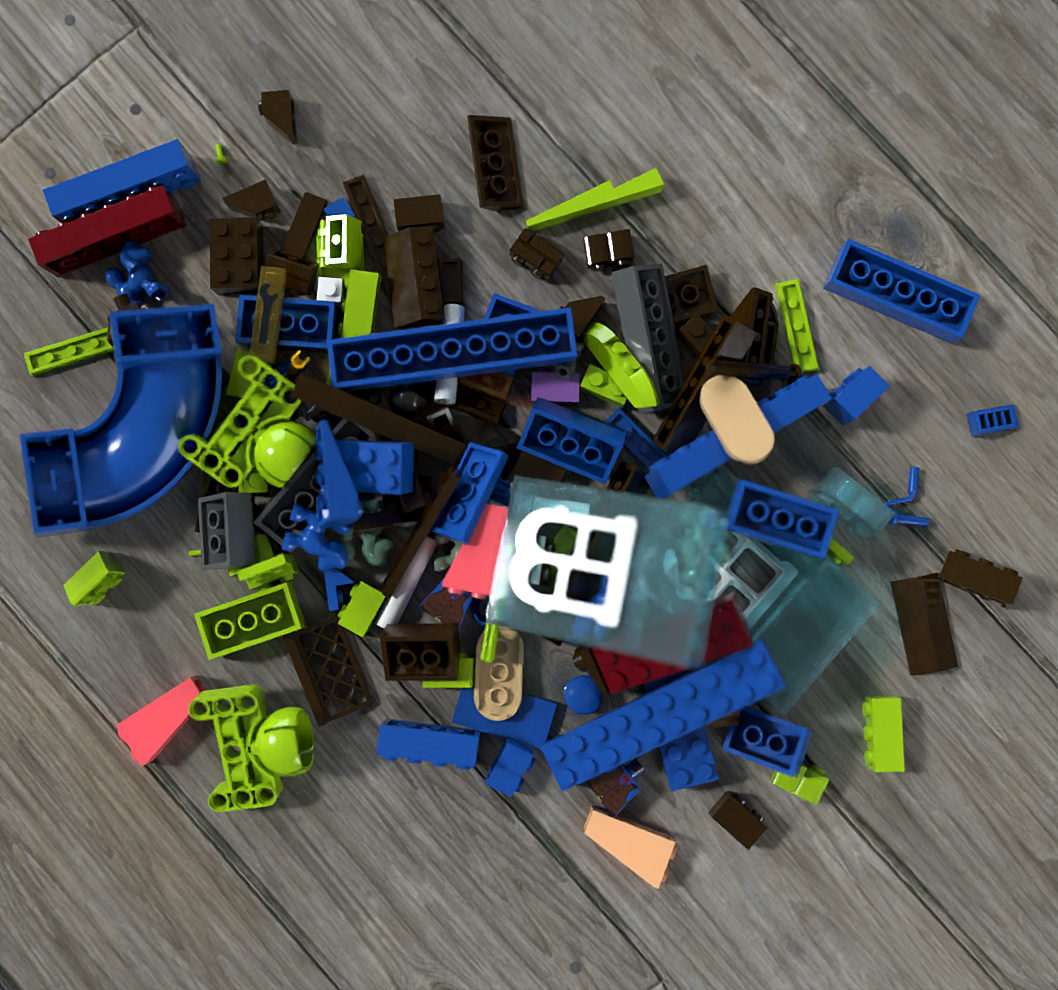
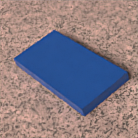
(478, 477)
(527, 726)

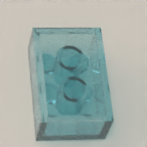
(855, 504)

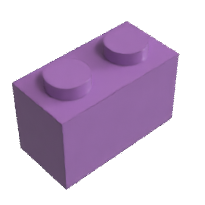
(553, 389)

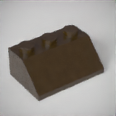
(420, 652)

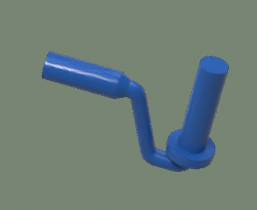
(912, 491)

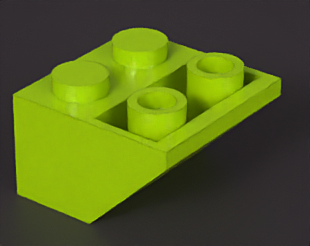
(94, 579)

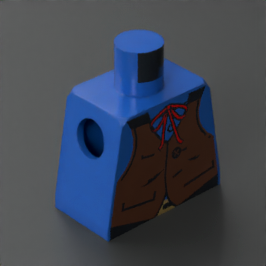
(447, 606)
(616, 786)

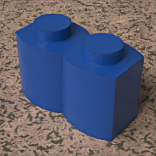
(509, 767)

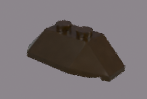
(759, 315)

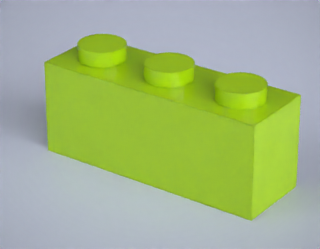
(361, 303)
(883, 733)

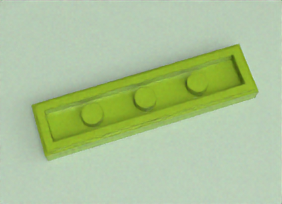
(796, 325)
(68, 352)

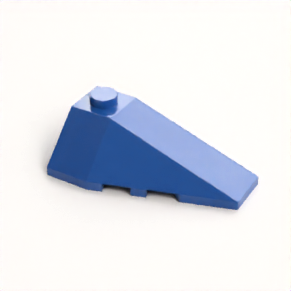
(337, 498)

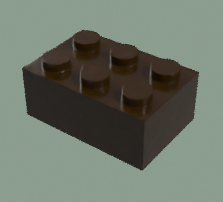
(235, 255)

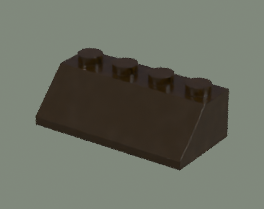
(413, 278)

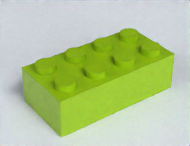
(250, 620)

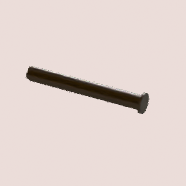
(754, 370)

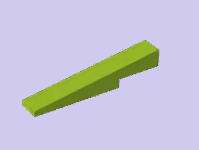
(599, 199)

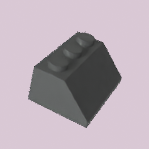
(226, 531)

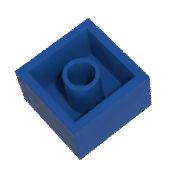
(856, 394)

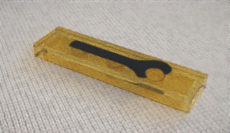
(268, 313)

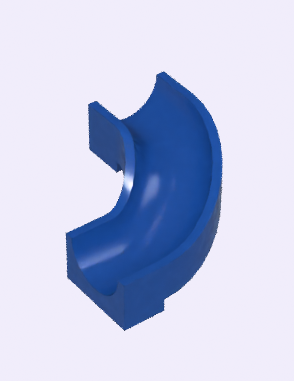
(131, 453)

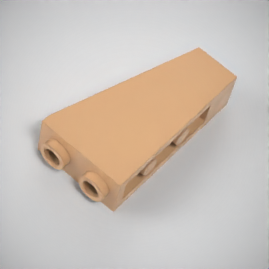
(633, 844)

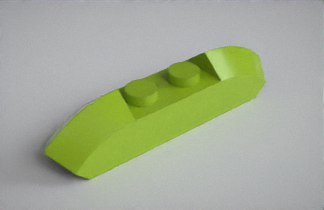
(621, 365)

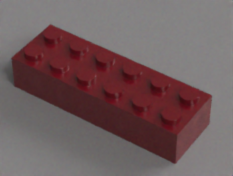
(105, 231)
(726, 634)

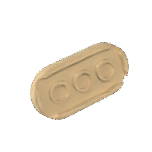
(736, 419)
(500, 682)

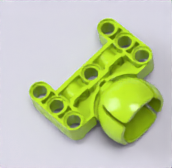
(273, 450)
(266, 745)

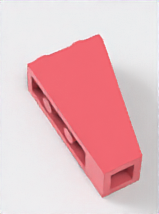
(475, 562)
(159, 721)

